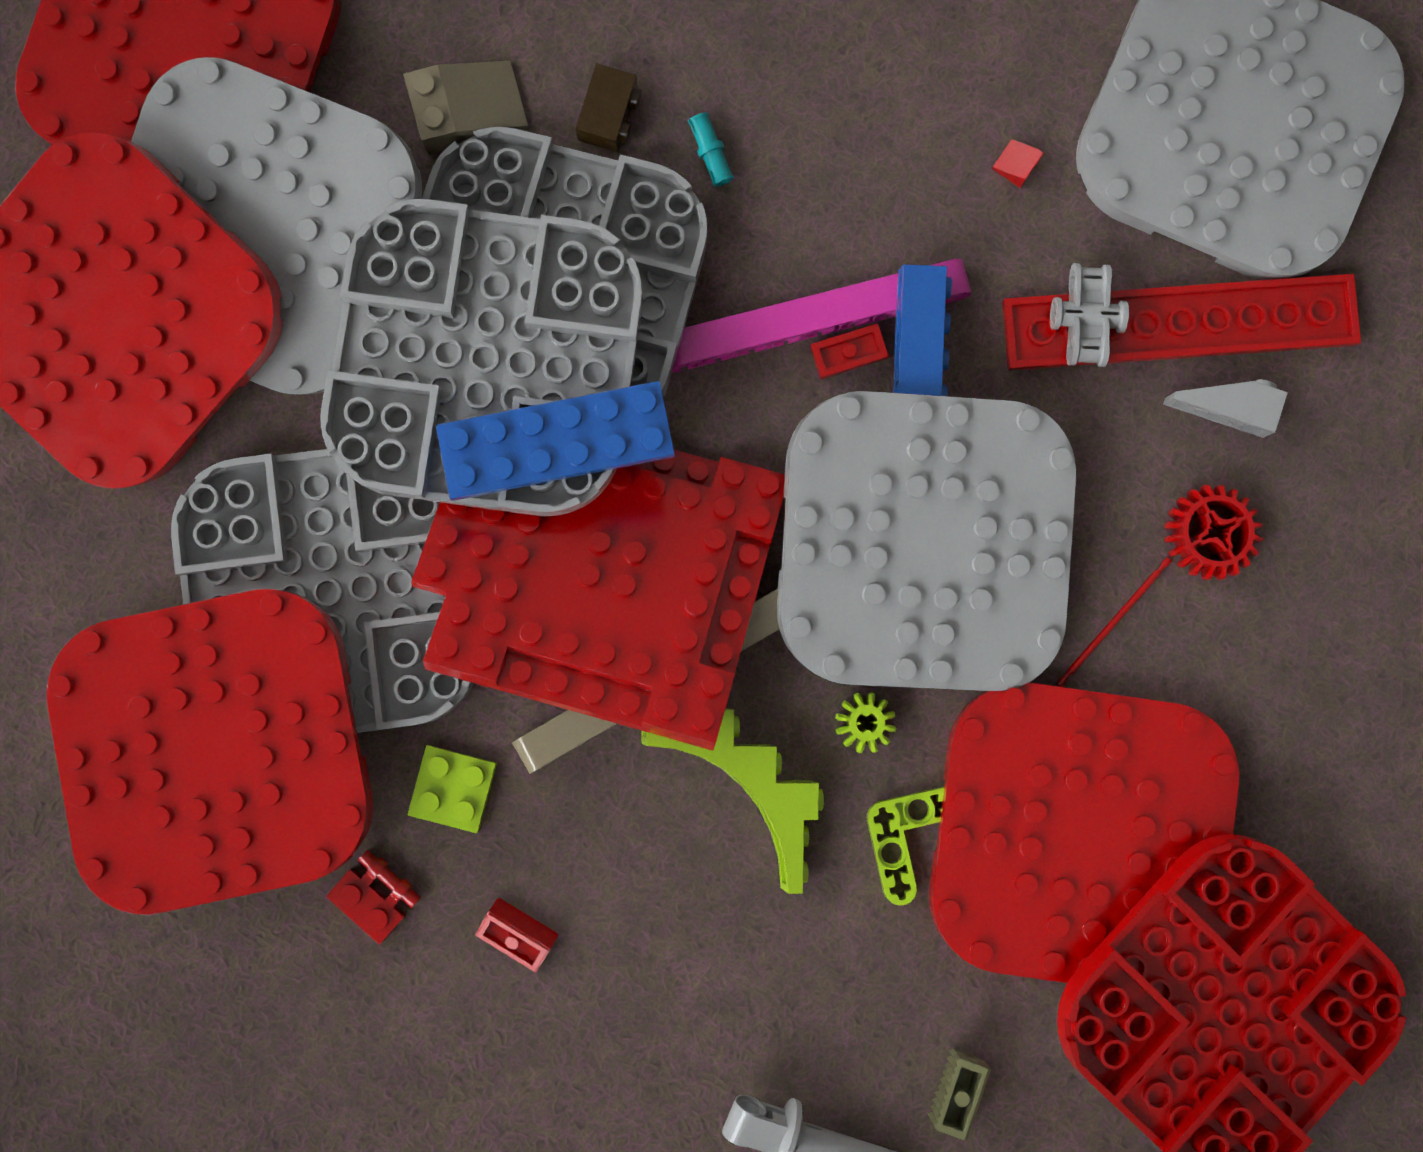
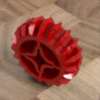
(1207, 520)

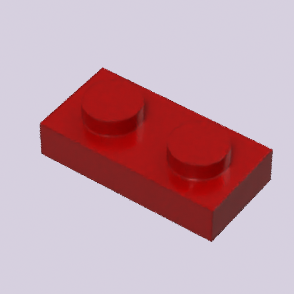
(849, 351)

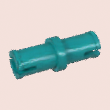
(710, 149)

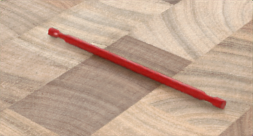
(1106, 630)

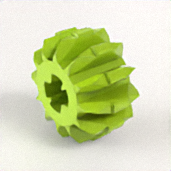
(865, 710)

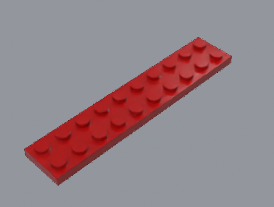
(1198, 321)

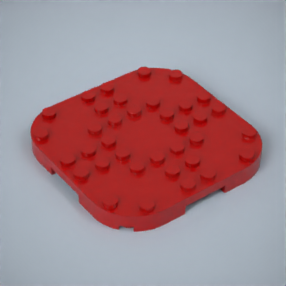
(98, 59)
(123, 311)
(208, 751)
(1066, 818)
(1231, 1004)

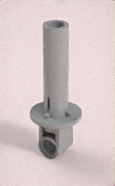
(783, 1130)

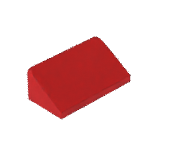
(516, 934)

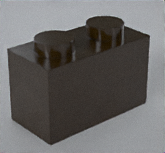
(607, 108)

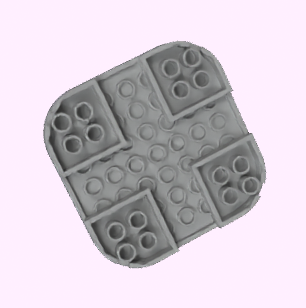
(1242, 128)
(288, 181)
(632, 198)
(466, 321)
(926, 541)
(347, 549)

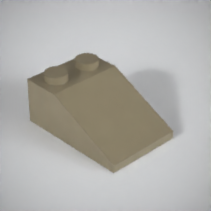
(463, 98)

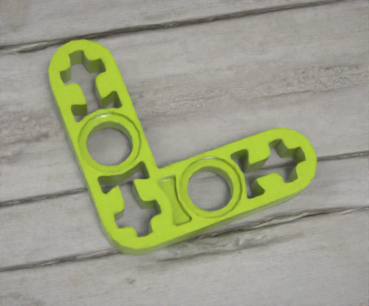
(901, 821)

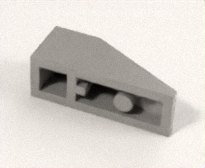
(1243, 406)

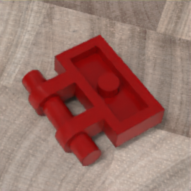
(365, 904)

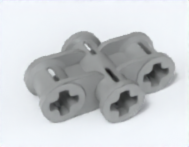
(1089, 315)

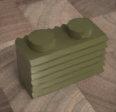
(959, 1094)

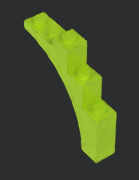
(781, 802)

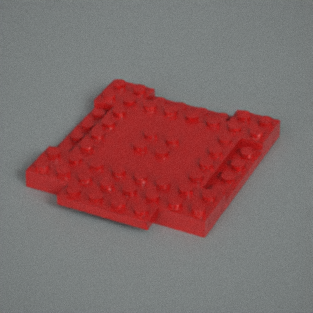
(614, 606)

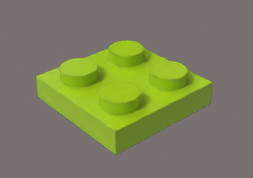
(452, 789)

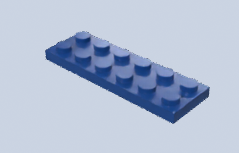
(555, 441)

